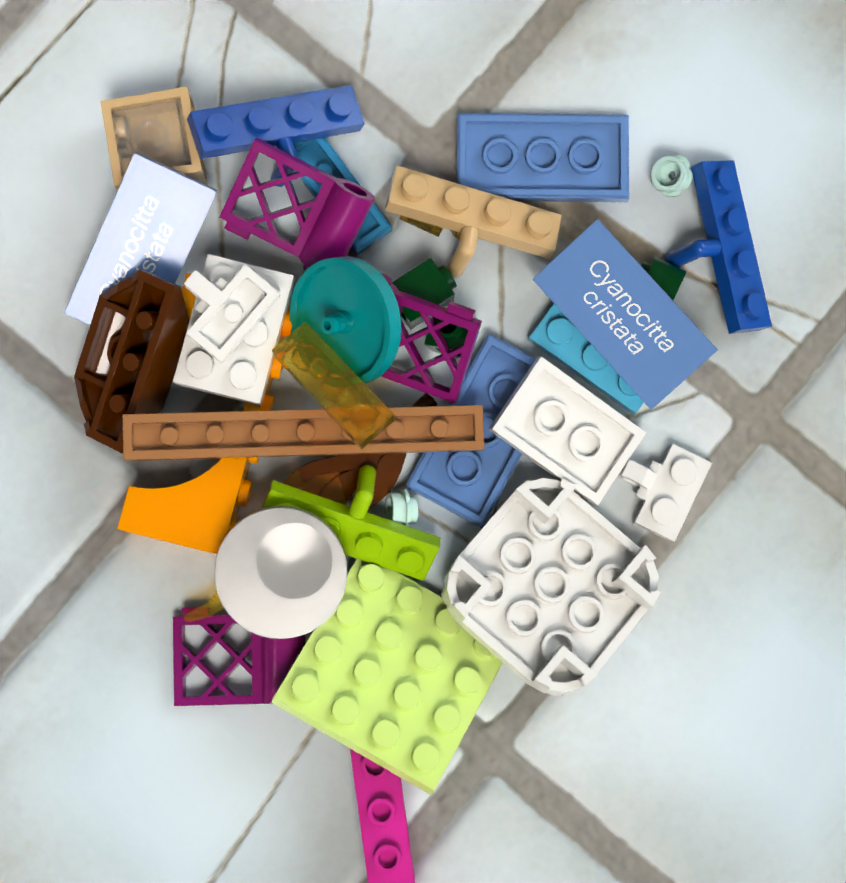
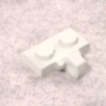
(228, 310)
(666, 490)

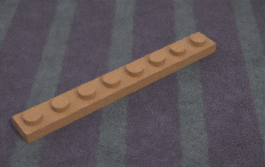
(295, 434)

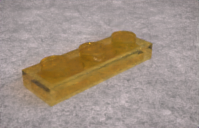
(333, 385)

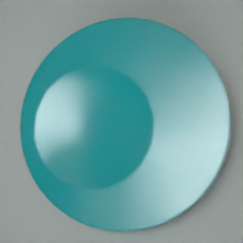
(351, 312)

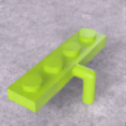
(362, 533)

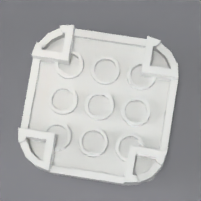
(551, 586)

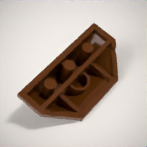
(130, 354)

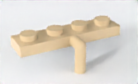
(473, 215)

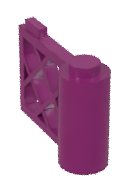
(331, 223)
(454, 314)
(270, 663)

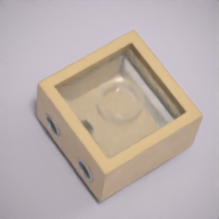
(154, 127)

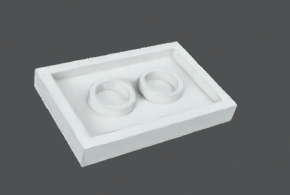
(249, 365)
(567, 430)

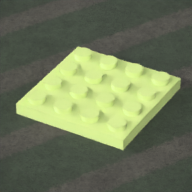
(391, 676)

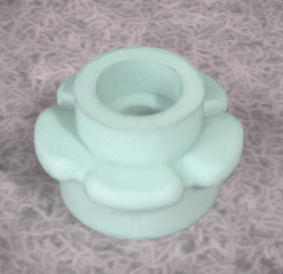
(662, 170)
(401, 508)

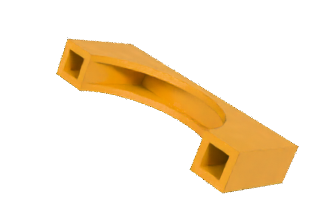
(204, 508)

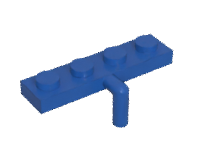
(275, 121)
(728, 245)

